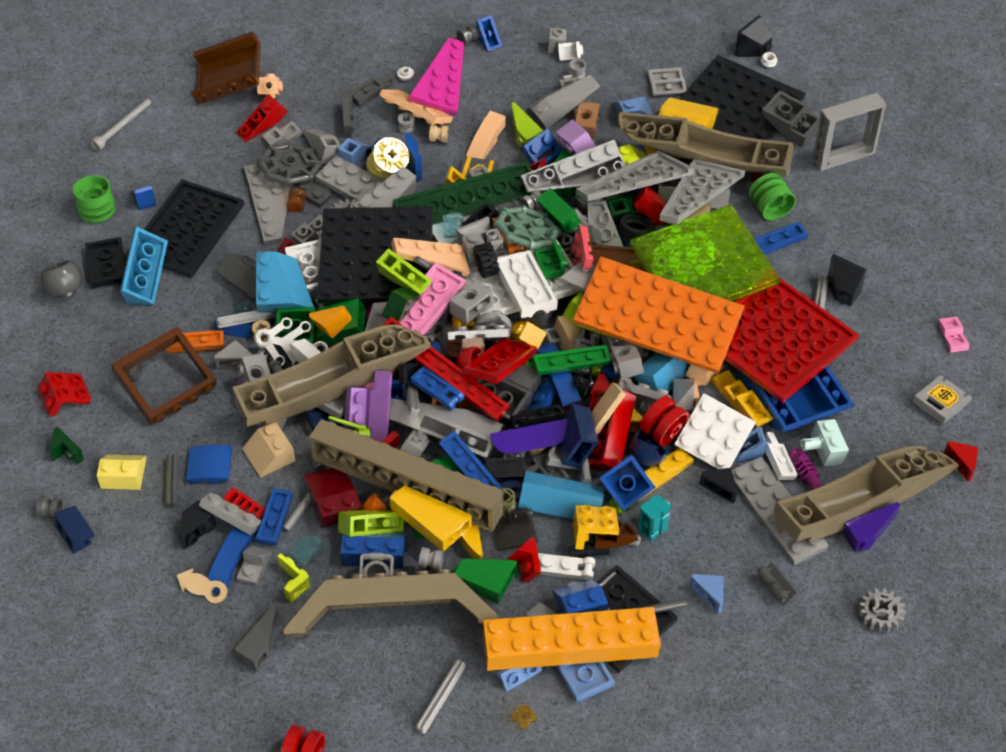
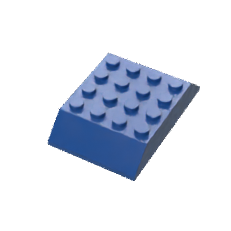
(812, 402)

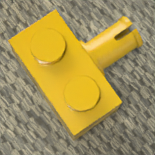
(527, 333)

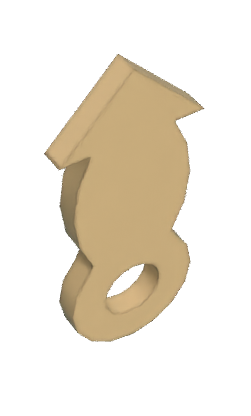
(202, 586)

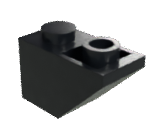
(194, 524)

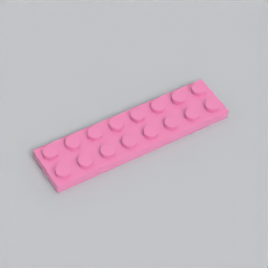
(432, 302)

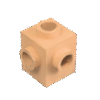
(264, 82)

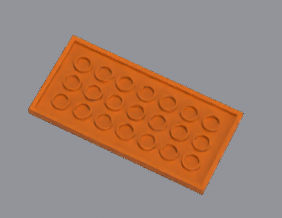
(659, 314)

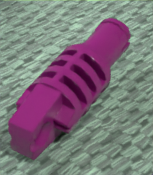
(805, 468)

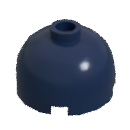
(646, 450)

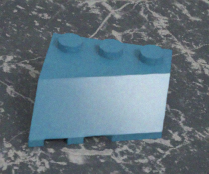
(279, 283)

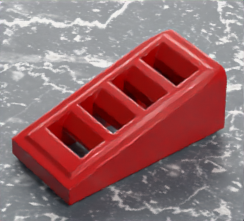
(235, 497)

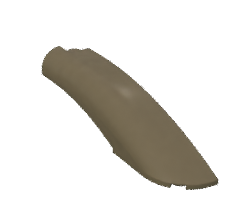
(693, 141)
(327, 374)
(871, 487)

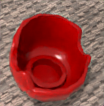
(467, 355)

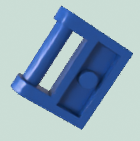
(539, 145)

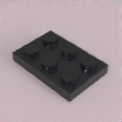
(105, 262)

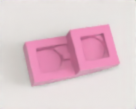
(953, 334)

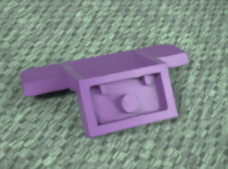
(371, 405)

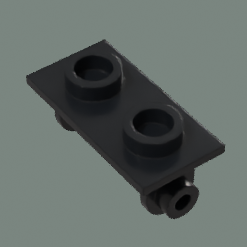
(583, 382)

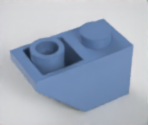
(353, 151)

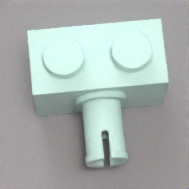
(827, 441)

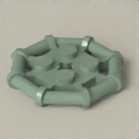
(526, 227)

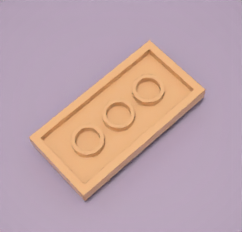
(418, 110)

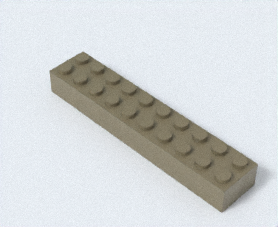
(394, 468)

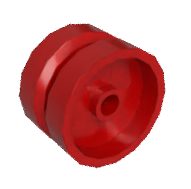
(664, 420)
(299, 741)

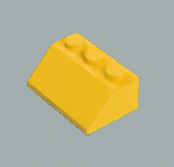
(694, 112)

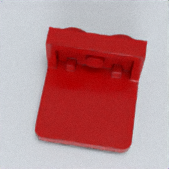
(62, 388)

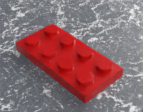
(499, 360)

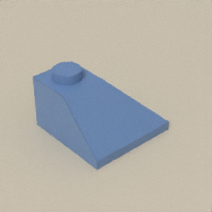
(635, 105)

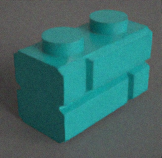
(654, 517)

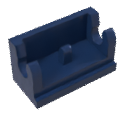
(73, 528)

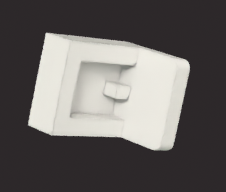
(570, 51)

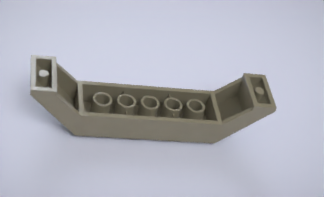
(388, 591)

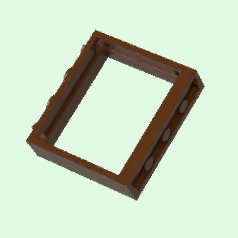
(148, 351)

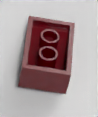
(330, 494)

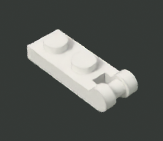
(566, 566)

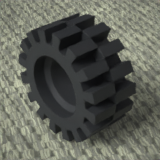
(486, 260)

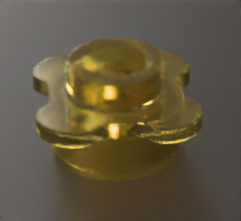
(524, 710)

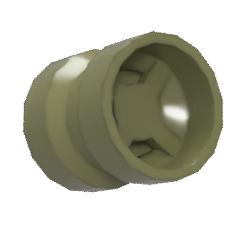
(508, 500)

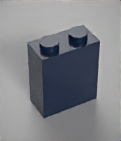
(579, 436)

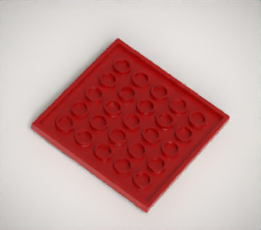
(785, 339)

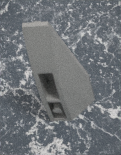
(576, 169)
(439, 423)

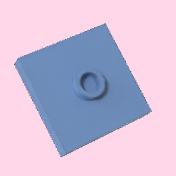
(586, 679)

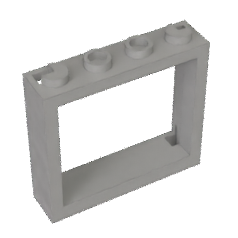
(827, 159)

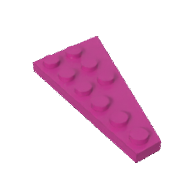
(441, 82)

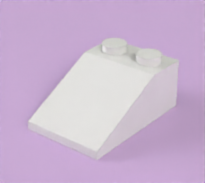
(308, 260)

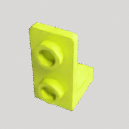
(295, 586)

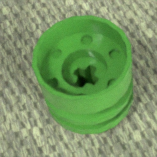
(772, 196)
(94, 198)

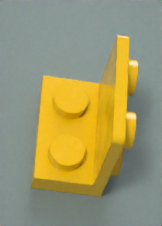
(593, 520)

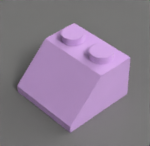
(574, 138)

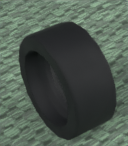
(636, 221)

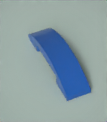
(562, 381)
(229, 556)

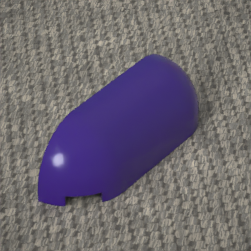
(530, 437)

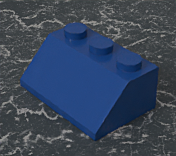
(386, 543)

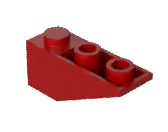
(262, 118)

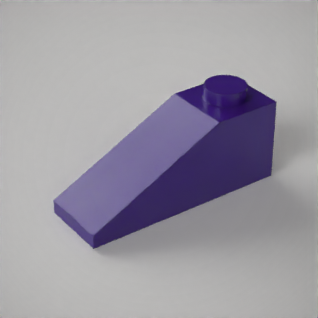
(865, 530)

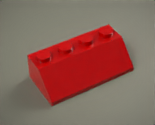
(614, 433)

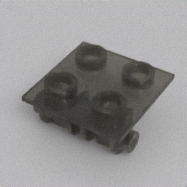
(515, 529)

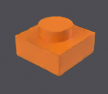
(374, 502)

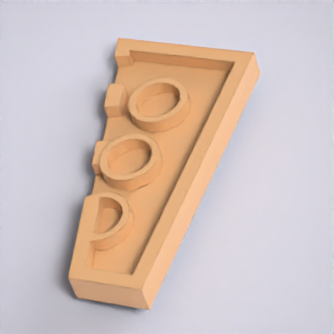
(447, 255)

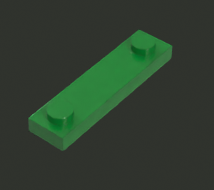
(571, 360)

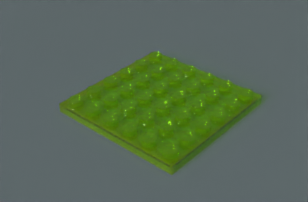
(708, 254)

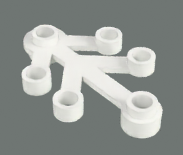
(284, 341)

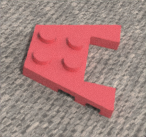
(581, 250)

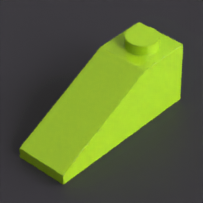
(524, 126)
(402, 272)
(369, 522)

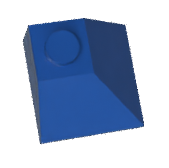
(627, 483)

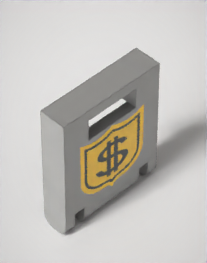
(945, 395)

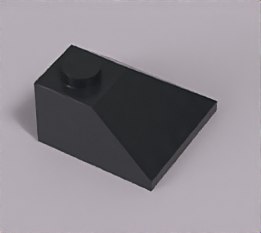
(753, 39)
(845, 280)

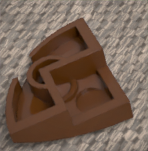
(626, 536)

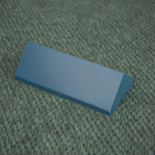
(143, 268)
(660, 372)
(557, 495)

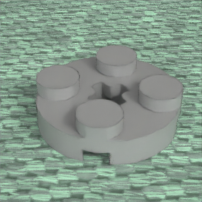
(493, 318)

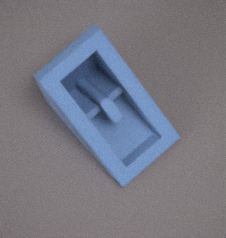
(753, 447)
(709, 589)

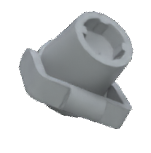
(376, 564)

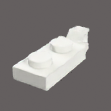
(779, 458)

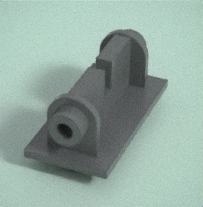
(776, 583)

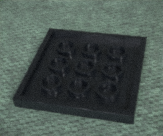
(626, 593)

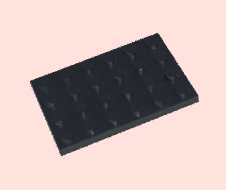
(192, 224)

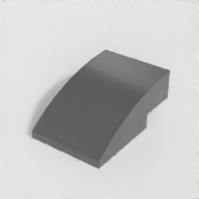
(791, 118)

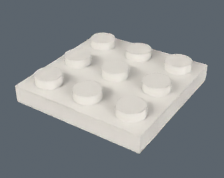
(715, 433)

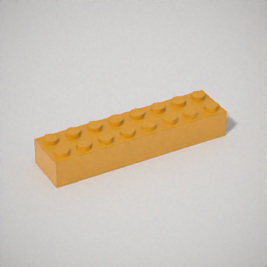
(570, 638)

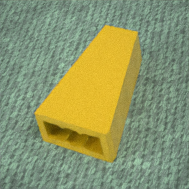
(430, 517)

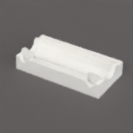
(526, 284)

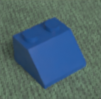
(580, 598)

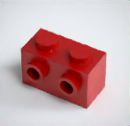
(650, 204)

